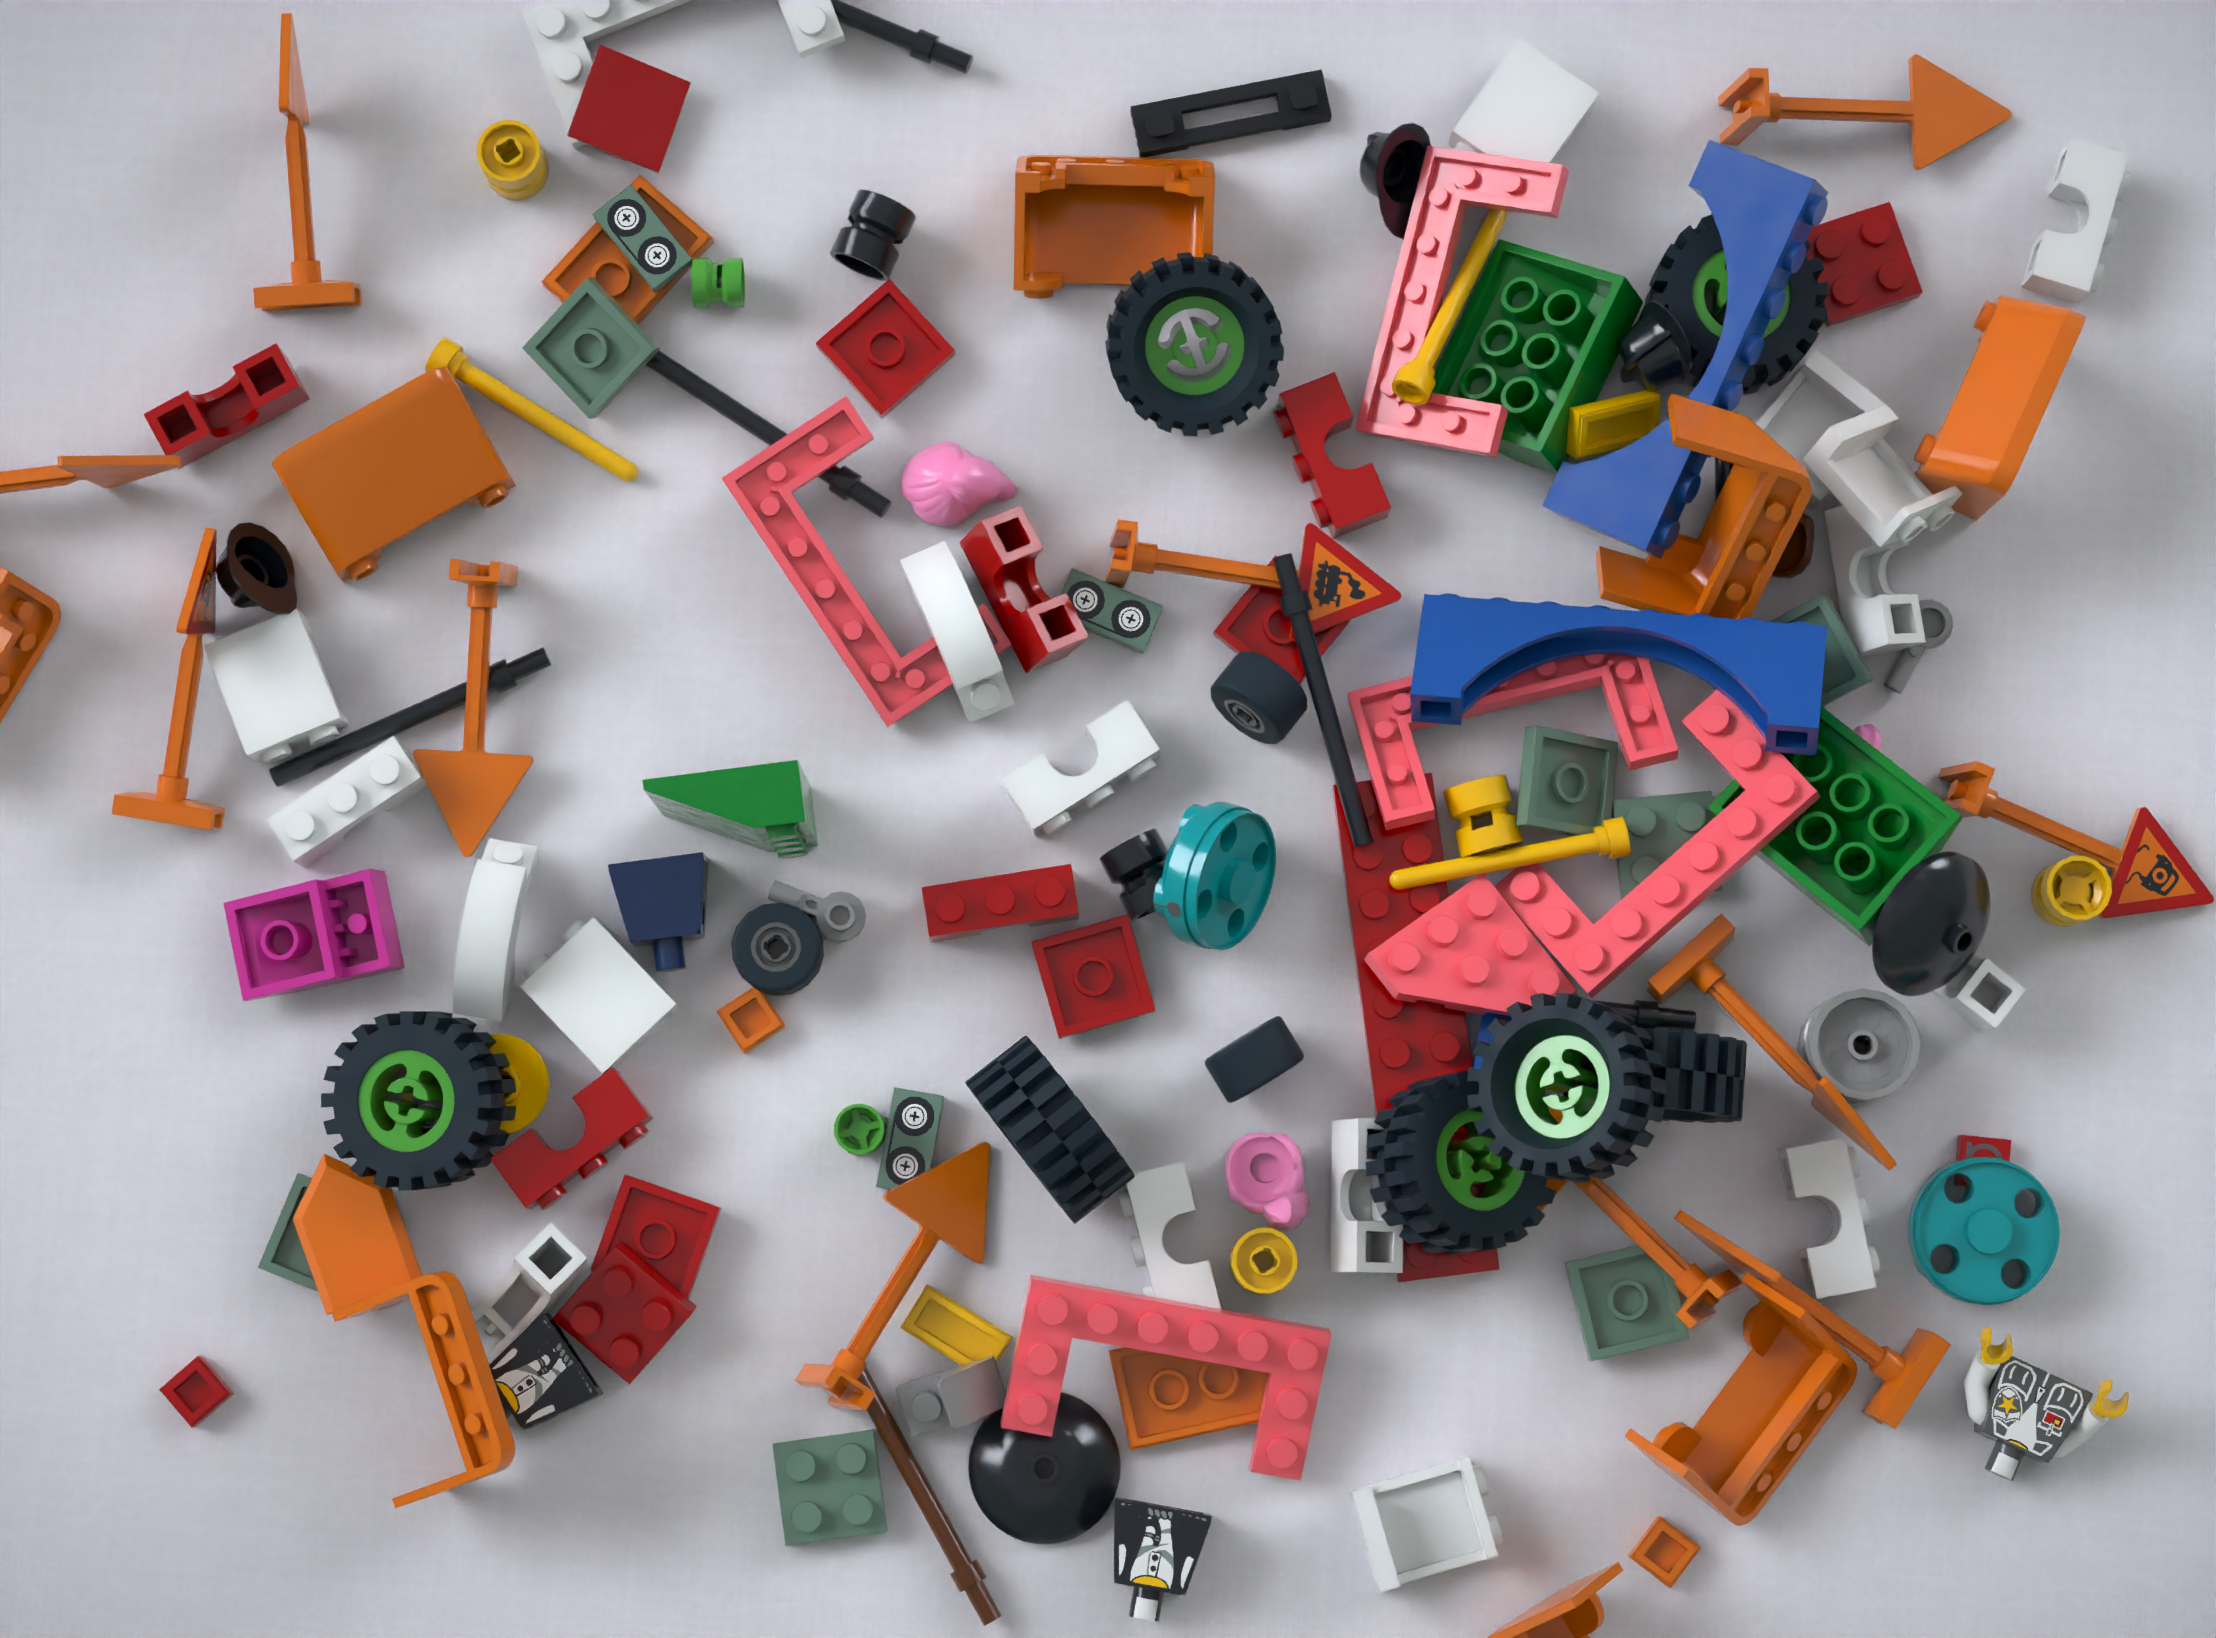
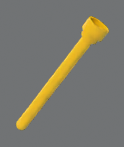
(451, 355)
(1415, 379)
(1608, 839)

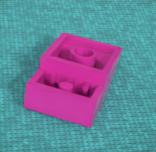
(314, 934)

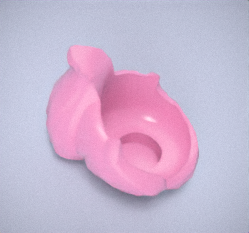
(951, 484)
(1268, 1178)

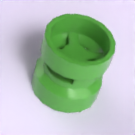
(706, 282)
(856, 1123)

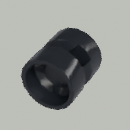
(869, 243)
(1129, 863)

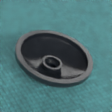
(1931, 924)
(1054, 1506)

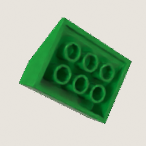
(1537, 343)
(750, 804)
(1859, 833)

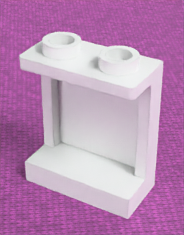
(1524, 108)
(1811, 404)
(1875, 481)
(275, 687)
(598, 995)
(1426, 1522)

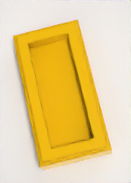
(1611, 423)
(954, 1329)

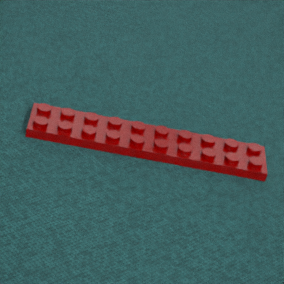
(1402, 1037)

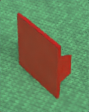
(628, 109)

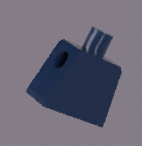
(663, 904)

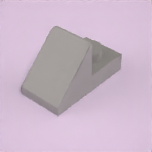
(952, 1396)

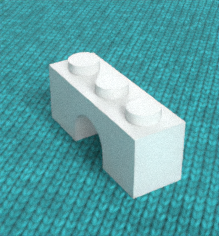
(2091, 182)
(1869, 609)
(1048, 796)
(328, 811)
(1981, 994)
(1154, 1200)
(1358, 1232)
(1844, 1259)

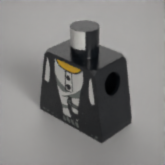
(542, 1375)
(1155, 1551)

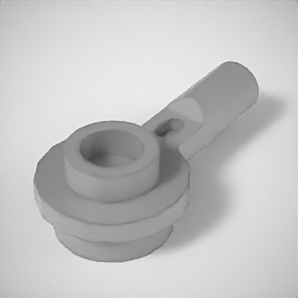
(1937, 629)
(837, 915)

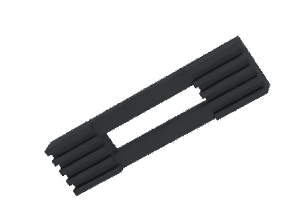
(1300, 100)

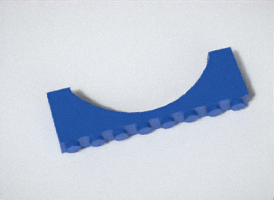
(1763, 228)
(1759, 665)

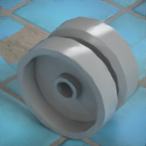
(1873, 1020)

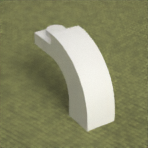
(958, 631)
(490, 929)
(528, 1290)

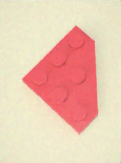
(1468, 956)

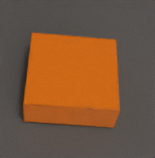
(751, 1019)
(1664, 1551)

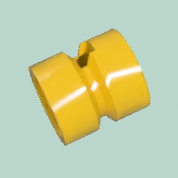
(512, 160)
(1477, 800)
(2071, 891)
(1263, 1261)

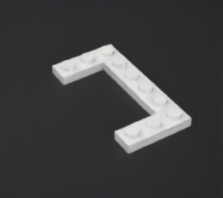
(565, 26)

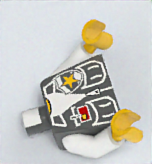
(2030, 1408)

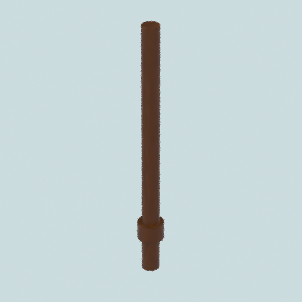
(967, 1573)

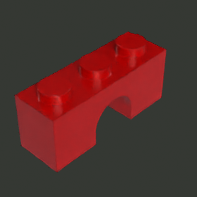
(255, 395)
(1343, 496)
(1003, 560)
(1000, 901)
(611, 1118)

